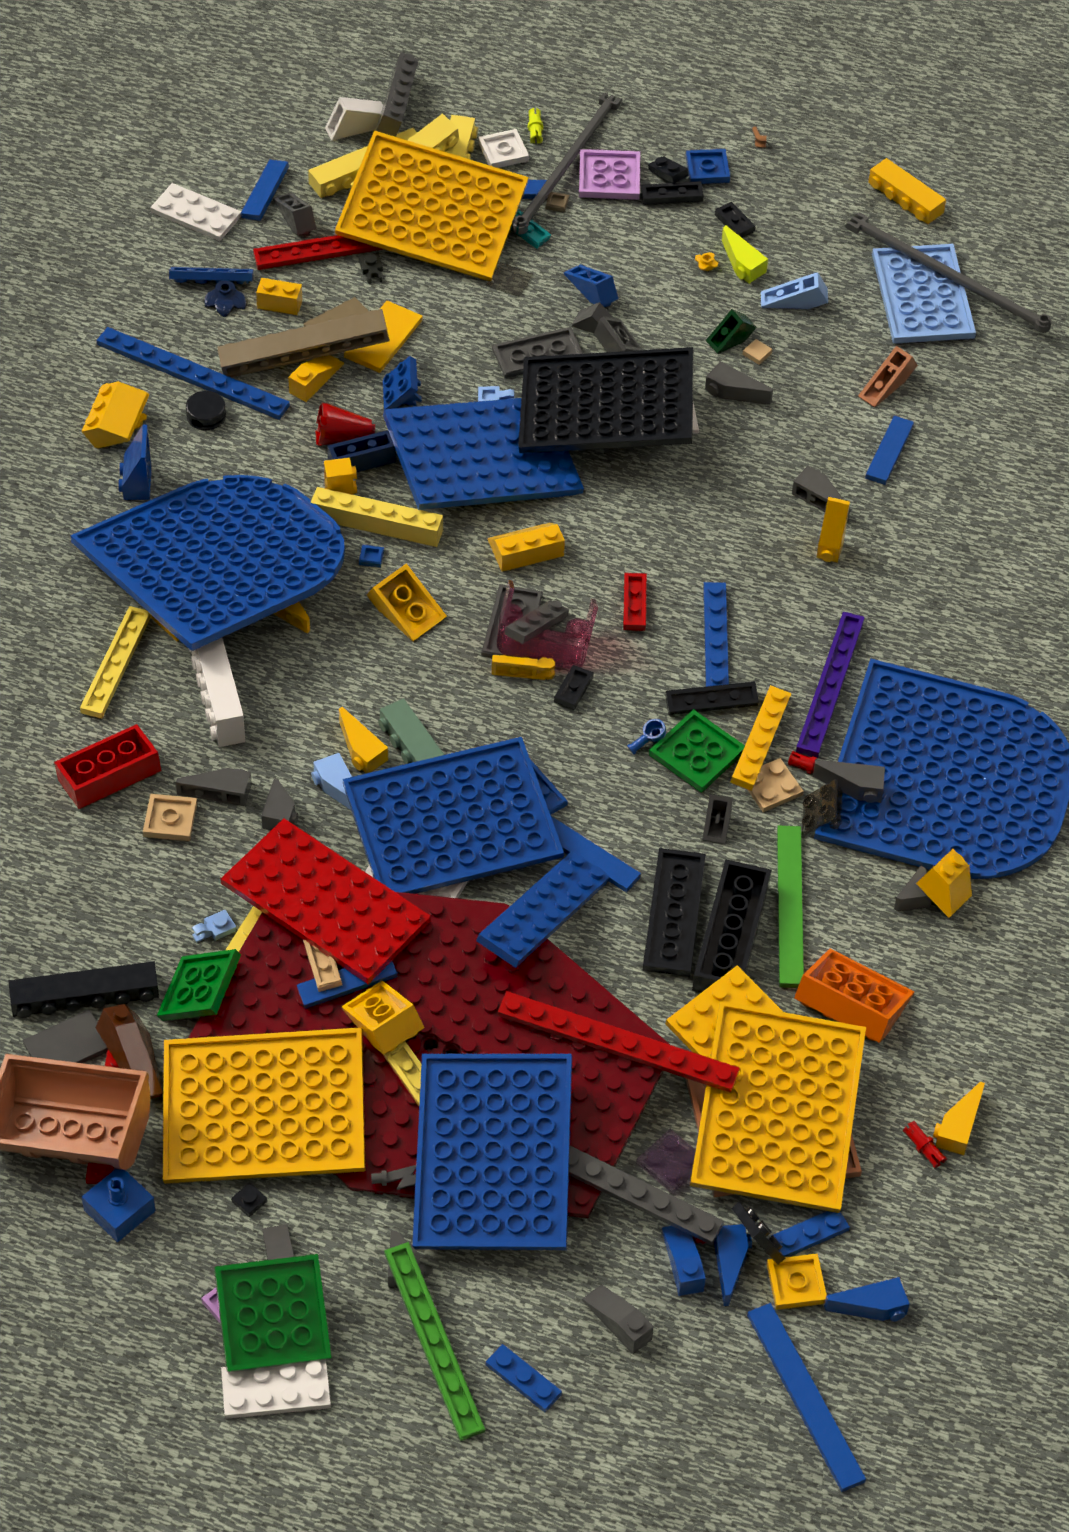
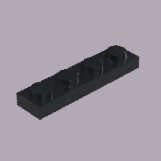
(712, 698)

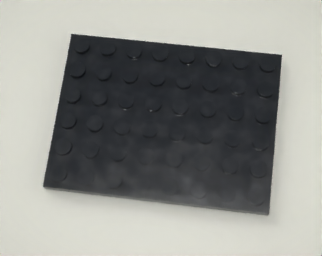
(607, 400)

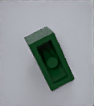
(731, 331)

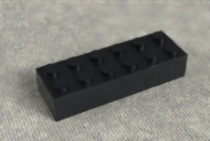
(732, 922)

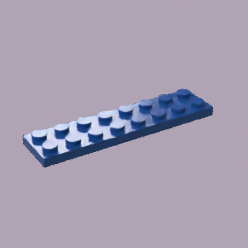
(543, 909)

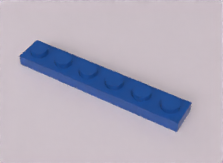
(715, 634)

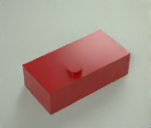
(107, 766)

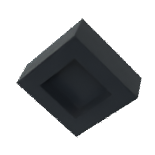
(249, 1199)

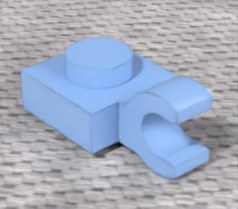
(493, 393)
(216, 925)

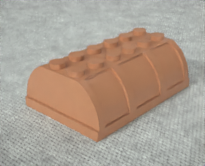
(72, 1110)

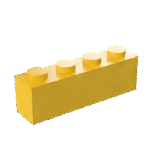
(907, 191)

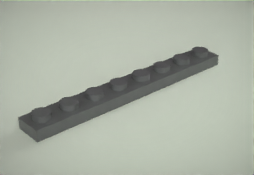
(644, 1196)

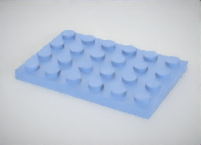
(920, 300)

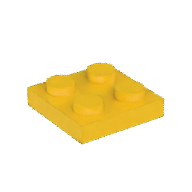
(797, 1282)

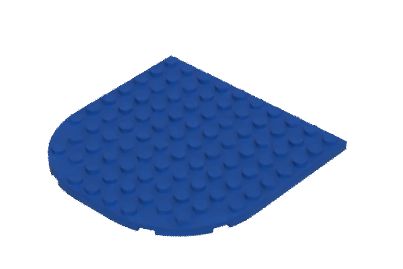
(217, 554)
(959, 774)

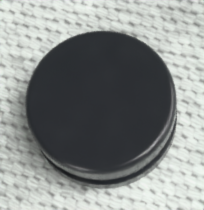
(205, 410)

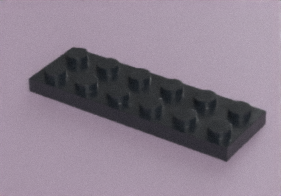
(674, 912)

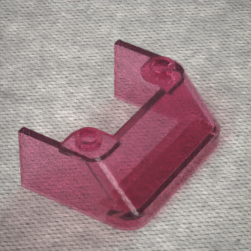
(563, 648)

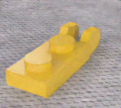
(523, 667)

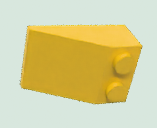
(406, 603)
(384, 1017)

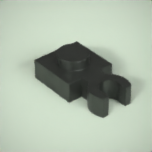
(372, 266)

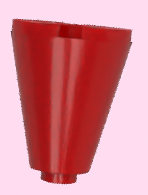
(340, 425)

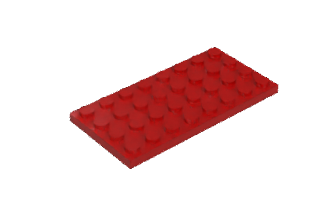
(326, 900)

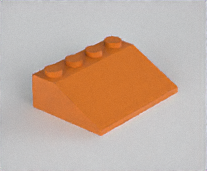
(853, 994)

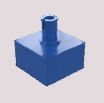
(118, 1204)

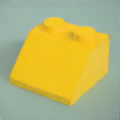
(948, 883)

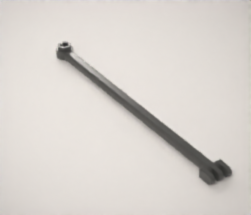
(524, 219)
(860, 223)

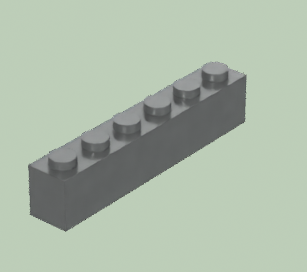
(397, 94)

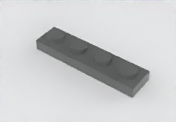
(536, 621)

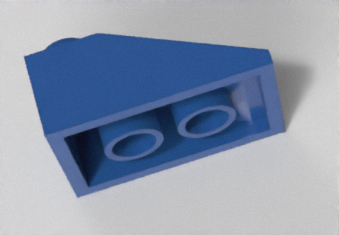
(137, 468)

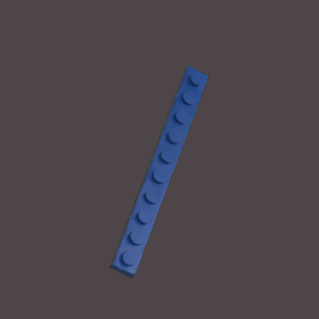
(193, 373)

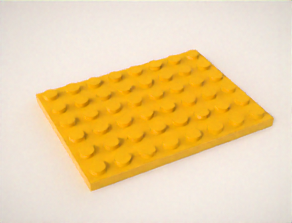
(432, 206)
(263, 1105)
(789, 1112)

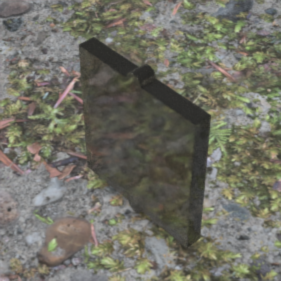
(510, 279)

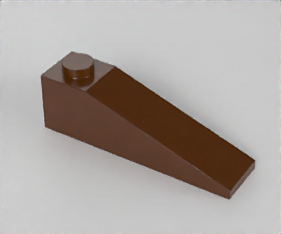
(129, 1043)

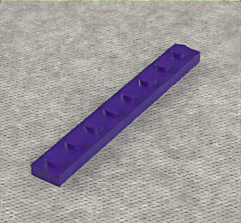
(830, 684)

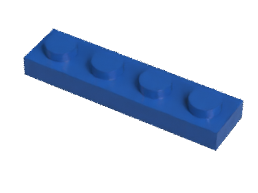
(201, 275)

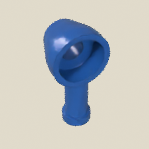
(650, 729)

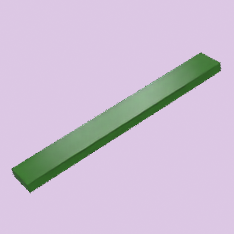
(790, 906)
(434, 1341)

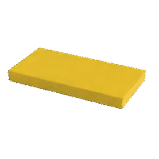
(400, 326)

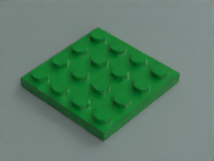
(272, 1312)

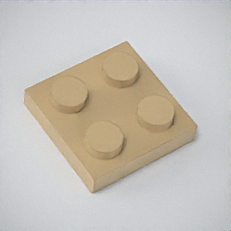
(775, 786)
(170, 817)

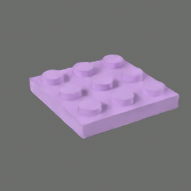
(609, 174)

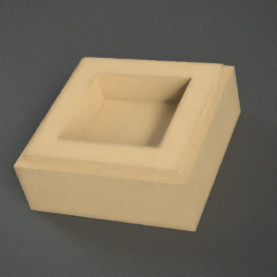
(757, 351)

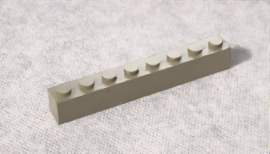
(303, 343)

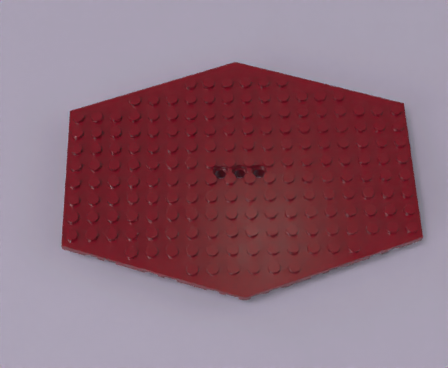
(458, 999)

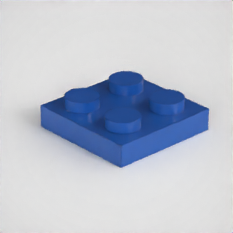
(708, 166)

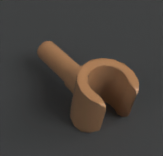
(760, 140)

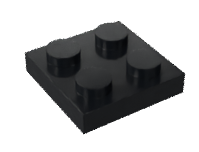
(759, 1232)

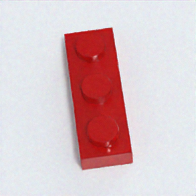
(634, 602)

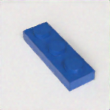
(811, 1232)
(523, 1378)

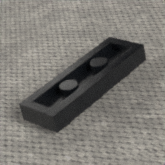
(672, 193)

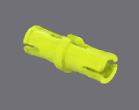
(535, 125)

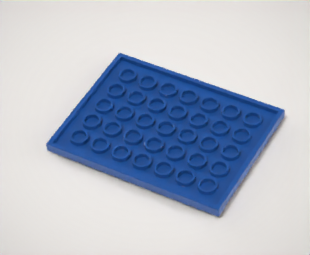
(473, 457)
(453, 818)
(493, 1152)

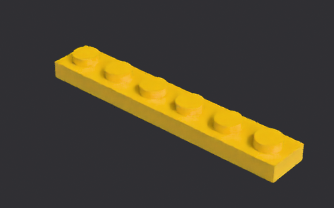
(760, 738)

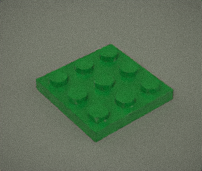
(697, 751)
(199, 985)

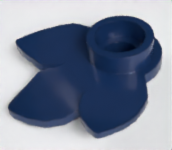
(225, 300)

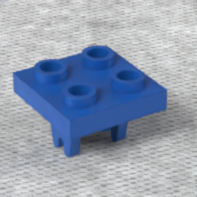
(401, 385)

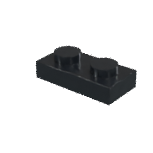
(668, 169)
(735, 219)
(573, 687)

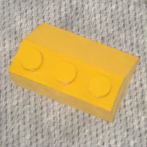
(114, 414)
(528, 546)

